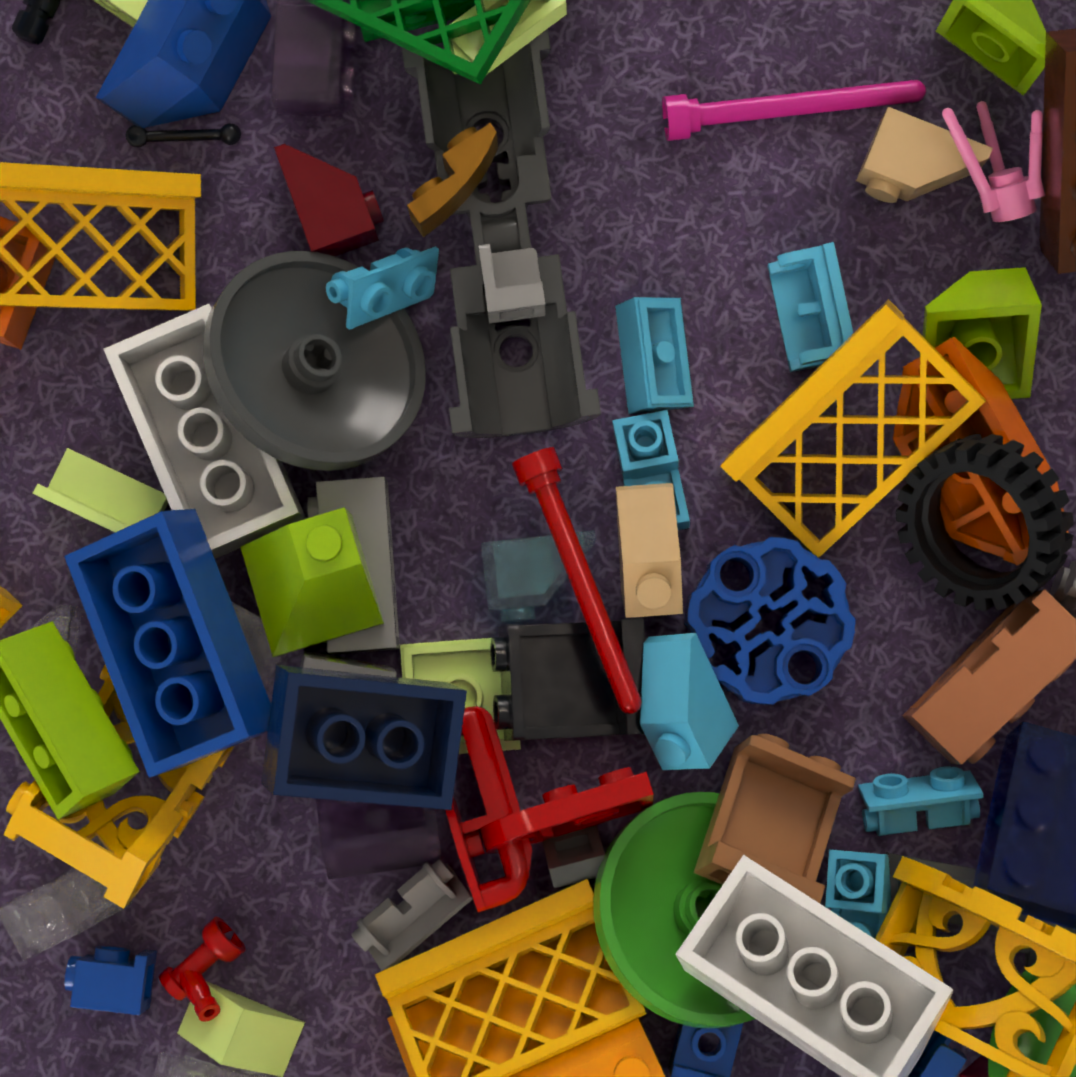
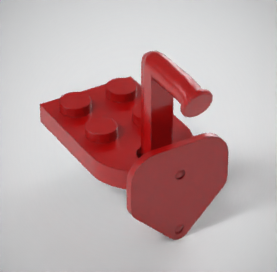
(513, 830)

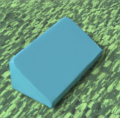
(654, 354)

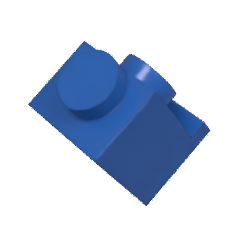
(111, 980)
(690, 1061)

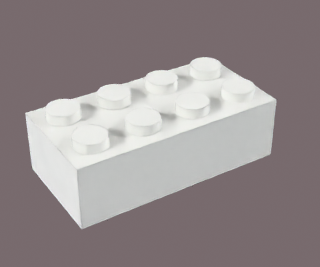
(191, 441)

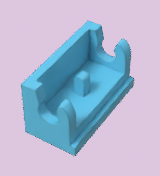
(810, 305)

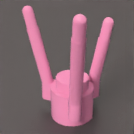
(1009, 192)

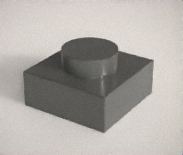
(574, 856)

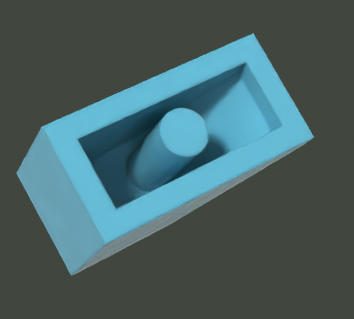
(683, 703)

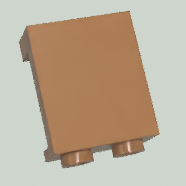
(775, 812)

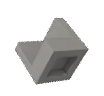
(512, 284)

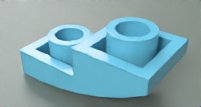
(650, 456)
(859, 888)

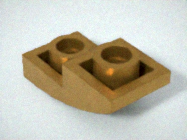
(466, 164)

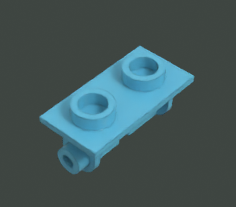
(387, 287)
(945, 795)

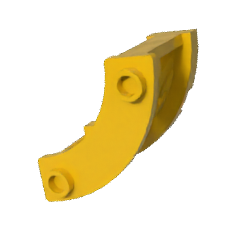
(131, 852)
(926, 904)

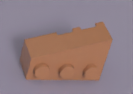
(996, 678)

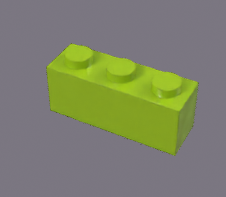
(59, 722)

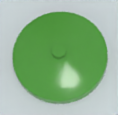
(651, 902)

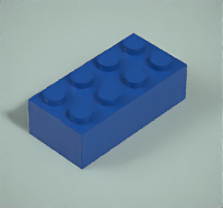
(170, 640)

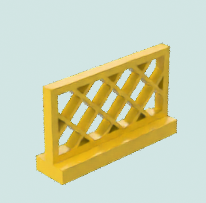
(101, 189)
(817, 394)
(486, 949)

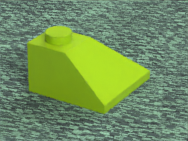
(999, 36)
(994, 319)
(311, 582)

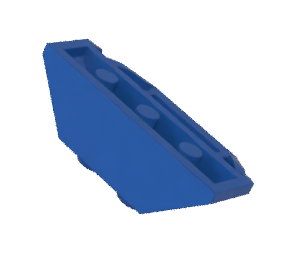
(183, 59)

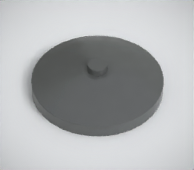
(302, 378)

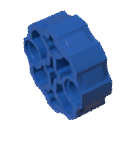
(821, 641)

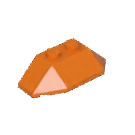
(972, 504)

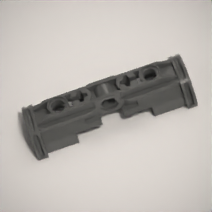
(550, 387)

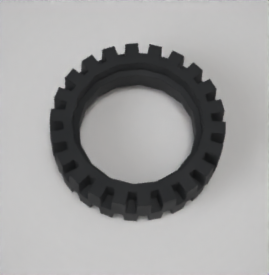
(1030, 492)

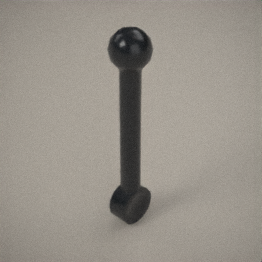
(138, 137)

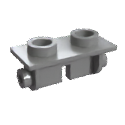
(428, 903)

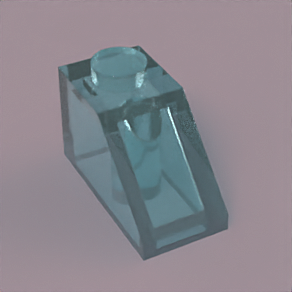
(525, 574)

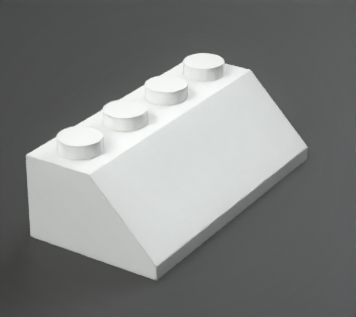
(813, 976)

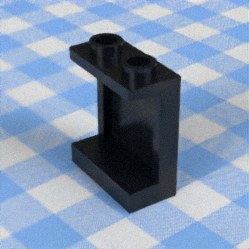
(558, 683)

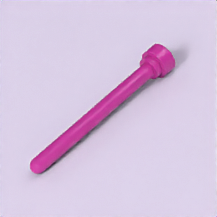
(688, 116)

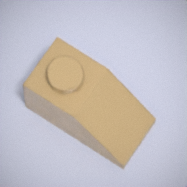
(913, 158)
(649, 550)

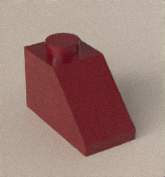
(329, 203)

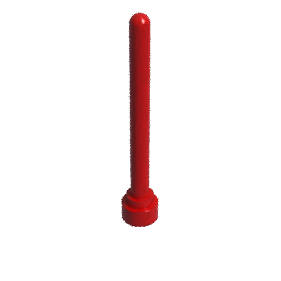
(541, 477)

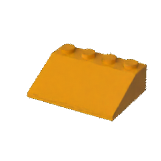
(616, 1053)

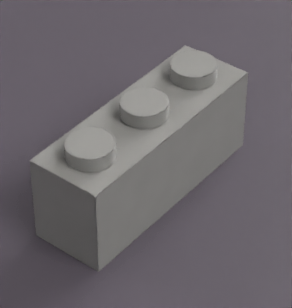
(370, 508)

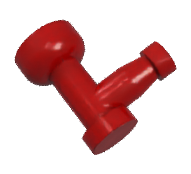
(188, 977)

